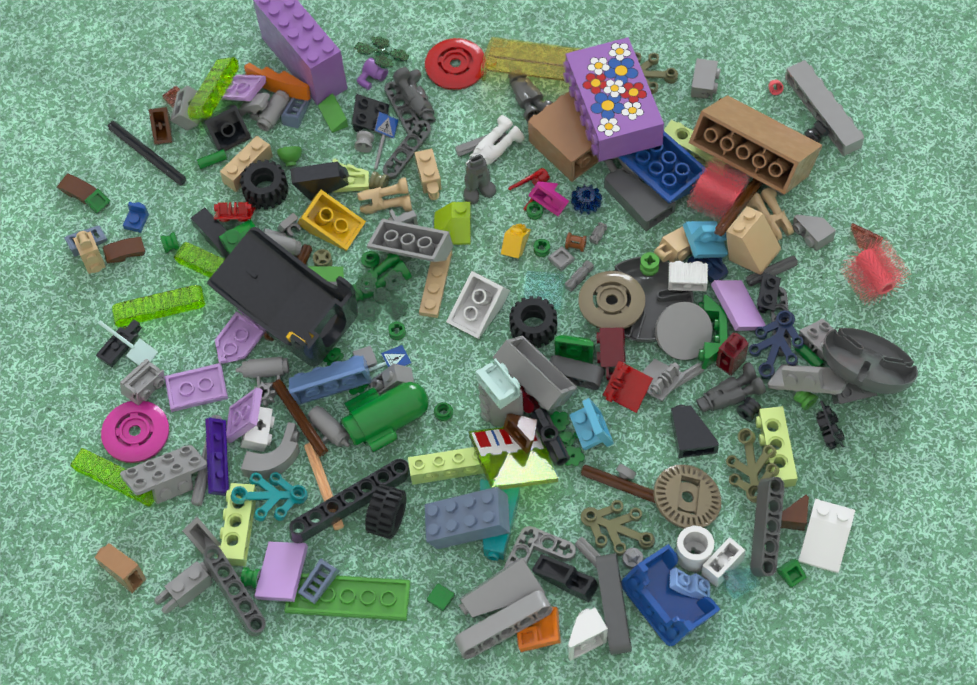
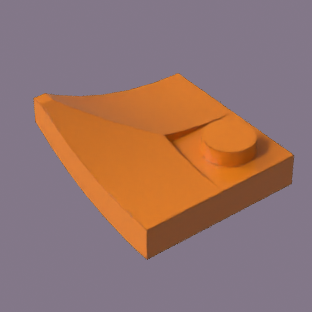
(540, 634)

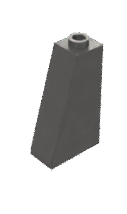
(638, 199)

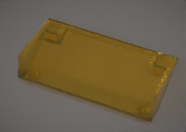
(525, 58)

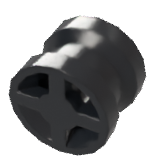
(748, 409)

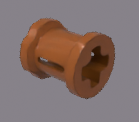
(581, 245)

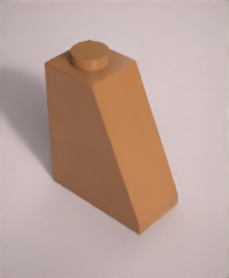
(120, 567)

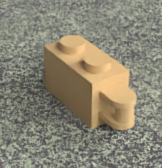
(428, 173)
(674, 246)
(89, 252)

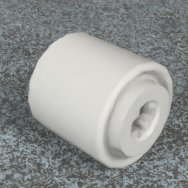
(695, 539)

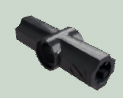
(554, 445)

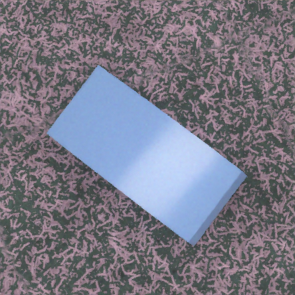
(691, 586)

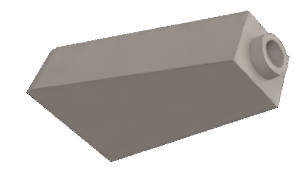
(501, 589)

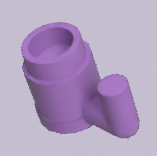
(374, 71)

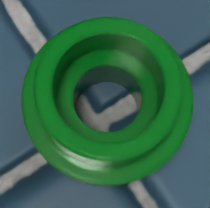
(370, 263)
(440, 407)

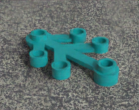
(271, 494)

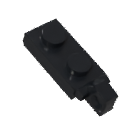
(115, 348)

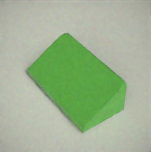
(333, 114)

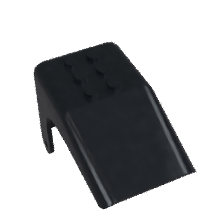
(285, 296)

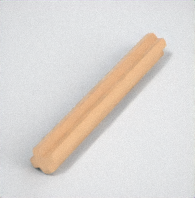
(321, 479)

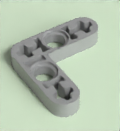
(536, 543)

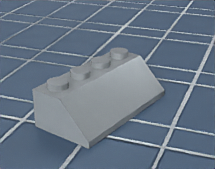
(411, 241)
(490, 411)

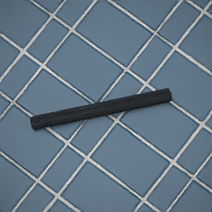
(147, 153)

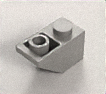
(814, 230)
(391, 378)

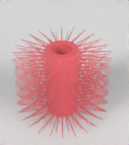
(716, 189)
(875, 270)

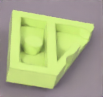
(357, 180)

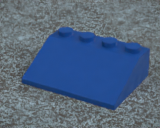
(666, 169)

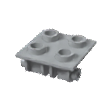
(814, 336)
(664, 378)

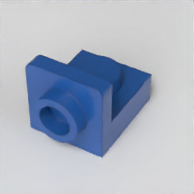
(136, 217)

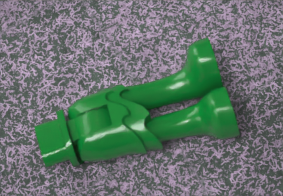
(391, 260)

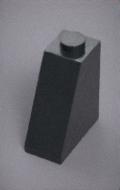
(318, 177)
(691, 433)

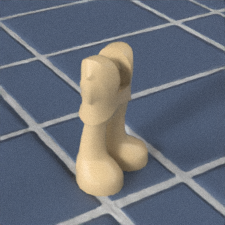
(379, 204)
(778, 218)

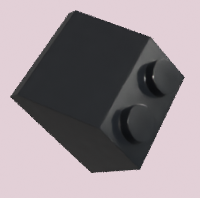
(226, 128)

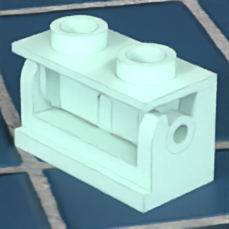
(498, 383)

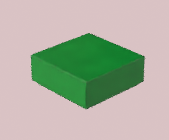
(97, 201)
(440, 597)

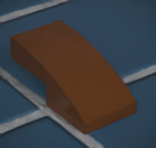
(76, 187)
(123, 248)

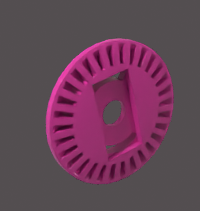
(127, 447)

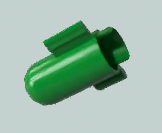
(377, 417)

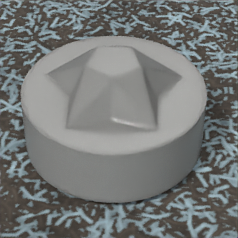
(625, 472)
(632, 557)

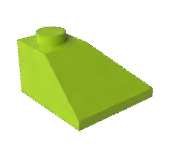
(456, 220)

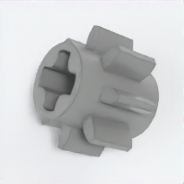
(269, 396)

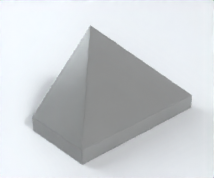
(200, 536)

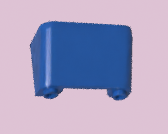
(666, 610)

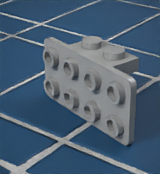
(807, 379)
(166, 474)

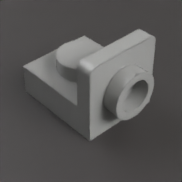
(407, 217)

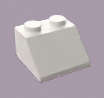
(587, 633)

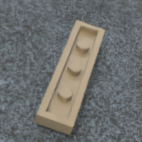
(434, 288)

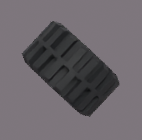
(268, 195)
(534, 308)
(385, 511)

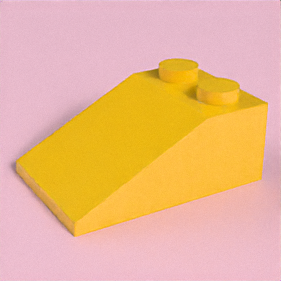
(331, 221)

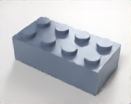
(467, 518)

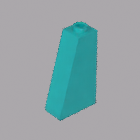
(496, 546)

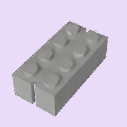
(535, 373)

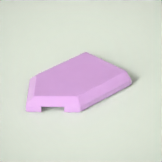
(244, 87)
(237, 339)

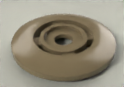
(611, 284)
(669, 500)

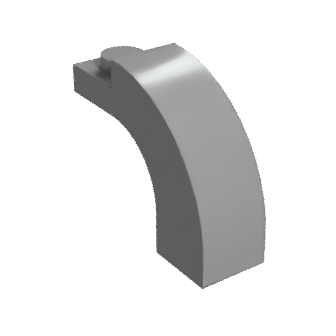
(274, 461)

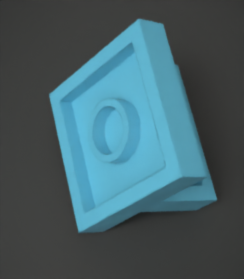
(703, 240)
(591, 426)

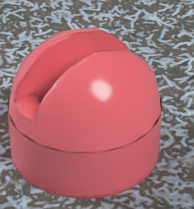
(779, 85)

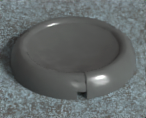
(656, 298)
(869, 361)

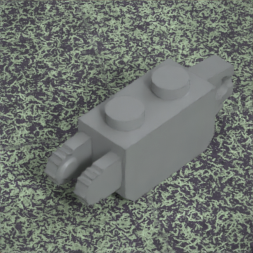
(185, 587)

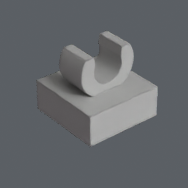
(288, 223)

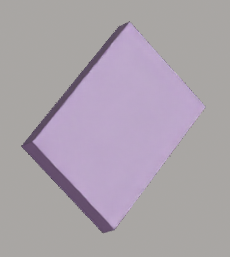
(738, 305)
(196, 387)
(243, 415)
(281, 571)

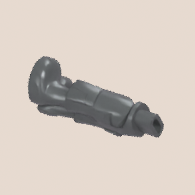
(527, 94)
(415, 95)
(478, 177)
(730, 391)

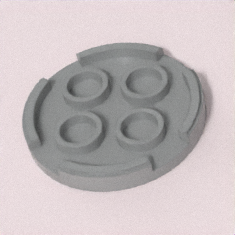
(683, 330)

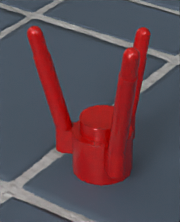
(539, 176)

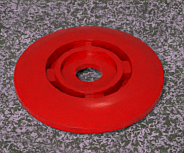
(454, 78)

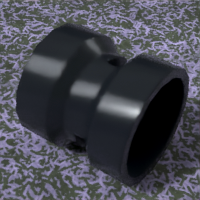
(817, 132)

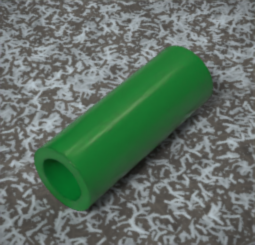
(211, 159)
(809, 356)

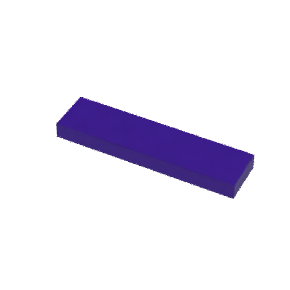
(217, 456)

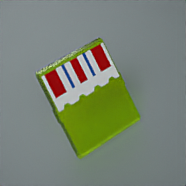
(507, 463)

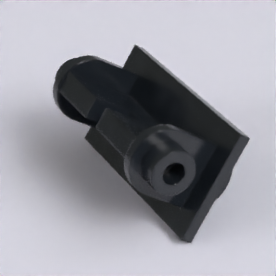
(768, 293)

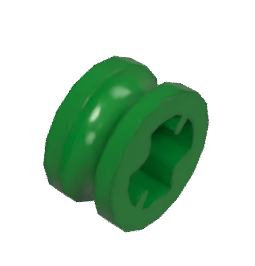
(538, 214)
(541, 253)
(391, 329)

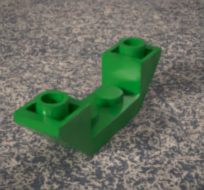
(717, 315)

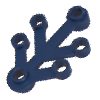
(776, 342)

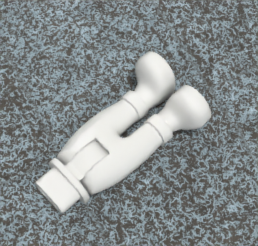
(493, 152)

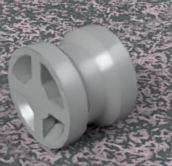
(364, 141)

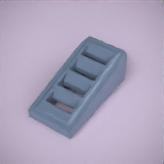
(294, 120)
(71, 244)
(312, 577)

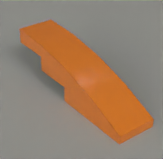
(284, 81)

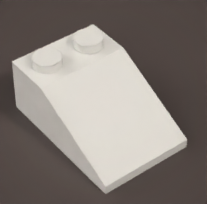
(477, 305)
(826, 536)

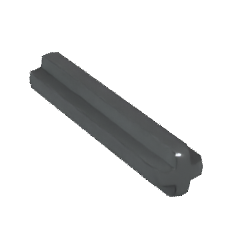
(773, 269)

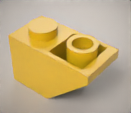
(515, 240)

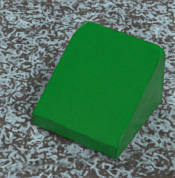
(792, 572)

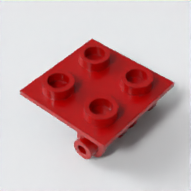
(242, 212)
(627, 386)

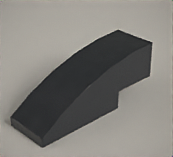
(210, 229)
(565, 577)

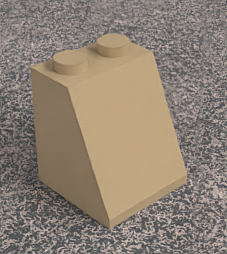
(751, 241)

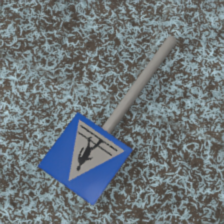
(387, 127)

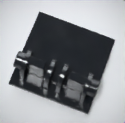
(366, 112)
(827, 422)

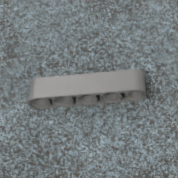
(503, 624)

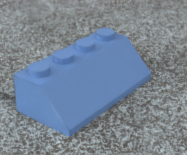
(329, 380)

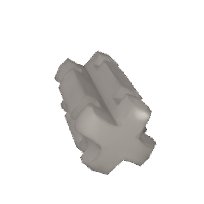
(598, 233)

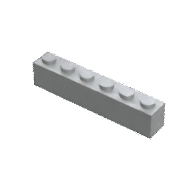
(824, 107)

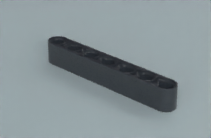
(345, 508)

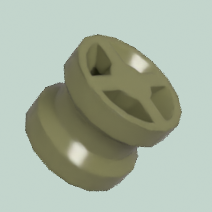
(378, 180)
(322, 255)

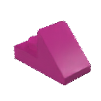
(546, 196)

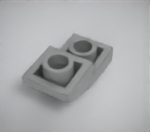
(258, 103)

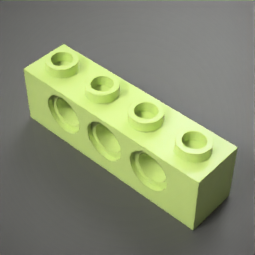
(682, 136)
(775, 418)
(444, 465)
(238, 553)

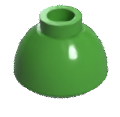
(289, 155)

